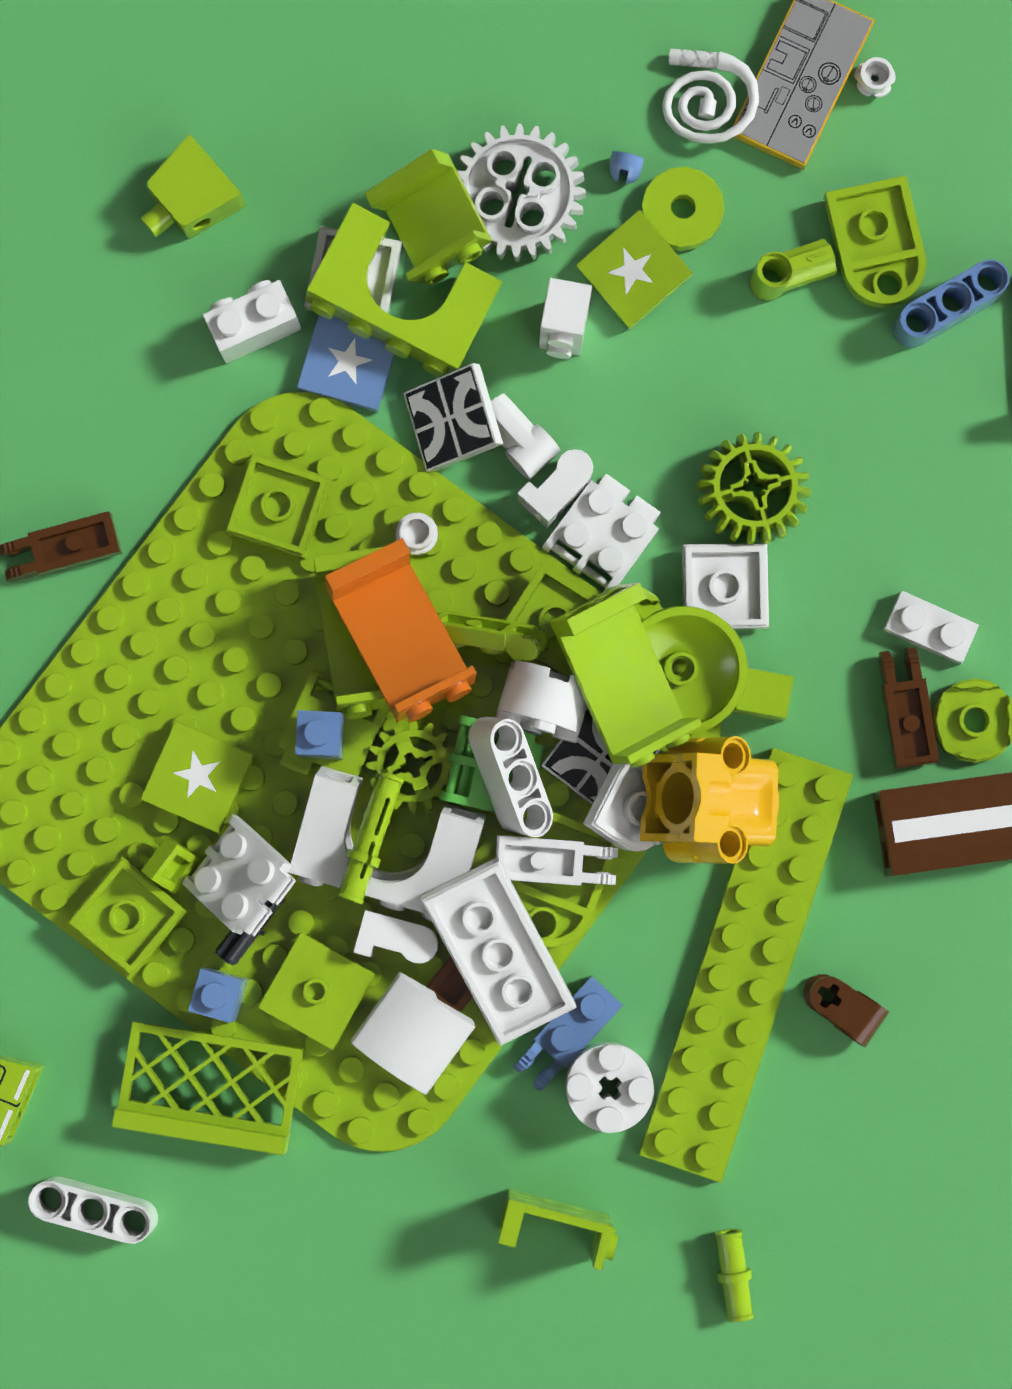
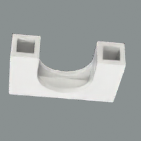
(327, 837)

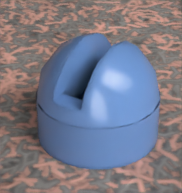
(626, 164)

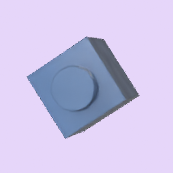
(319, 734)
(218, 995)

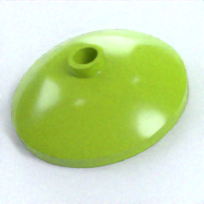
(713, 658)

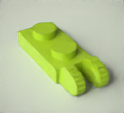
(496, 635)

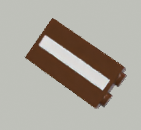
(945, 824)

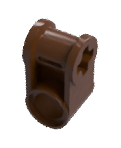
(849, 1011)

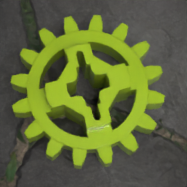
(405, 747)

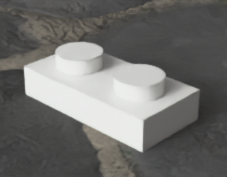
(930, 627)

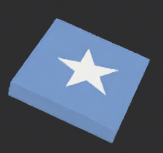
(345, 365)

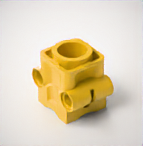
(710, 801)

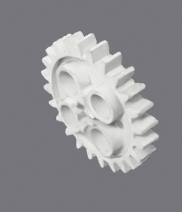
(553, 201)

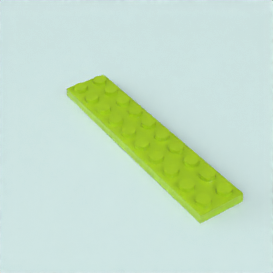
(744, 974)

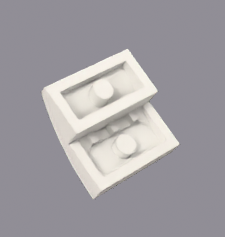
(412, 1033)

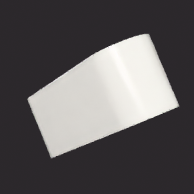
(526, 786)
(72, 1213)

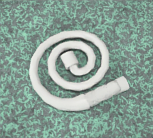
(707, 106)

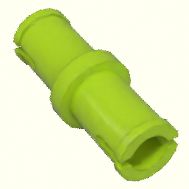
(734, 1275)

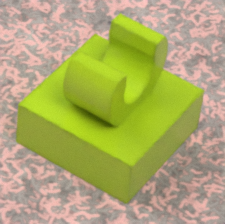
(169, 863)

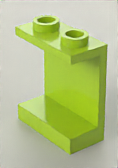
(431, 216)
(519, 1203)

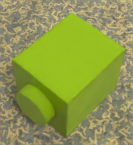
(766, 695)

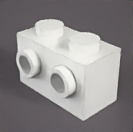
(251, 320)

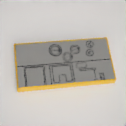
(804, 78)

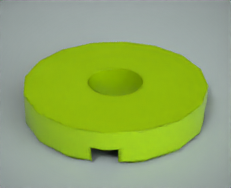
(687, 185)
(950, 727)

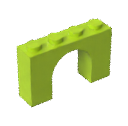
(343, 292)

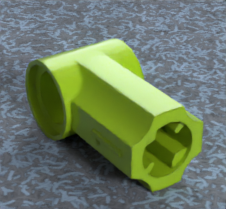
(794, 267)

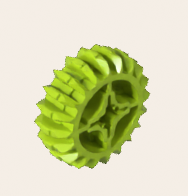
(749, 469)

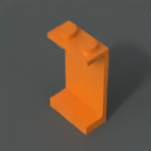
(398, 632)

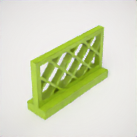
(200, 1125)

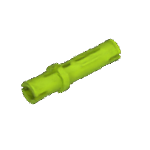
(370, 838)

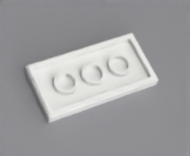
(498, 951)

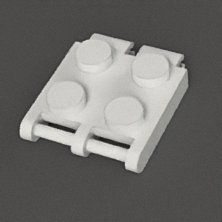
(605, 531)
(240, 878)

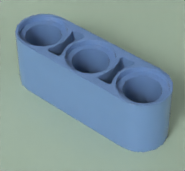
(963, 289)

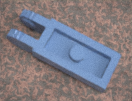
(572, 1031)

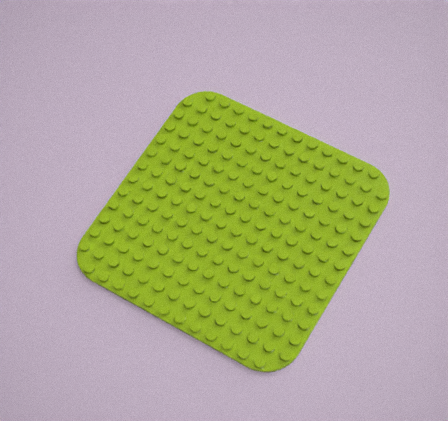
(225, 644)

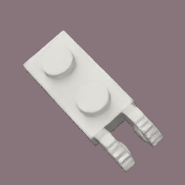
(551, 860)

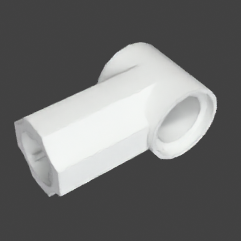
(525, 444)

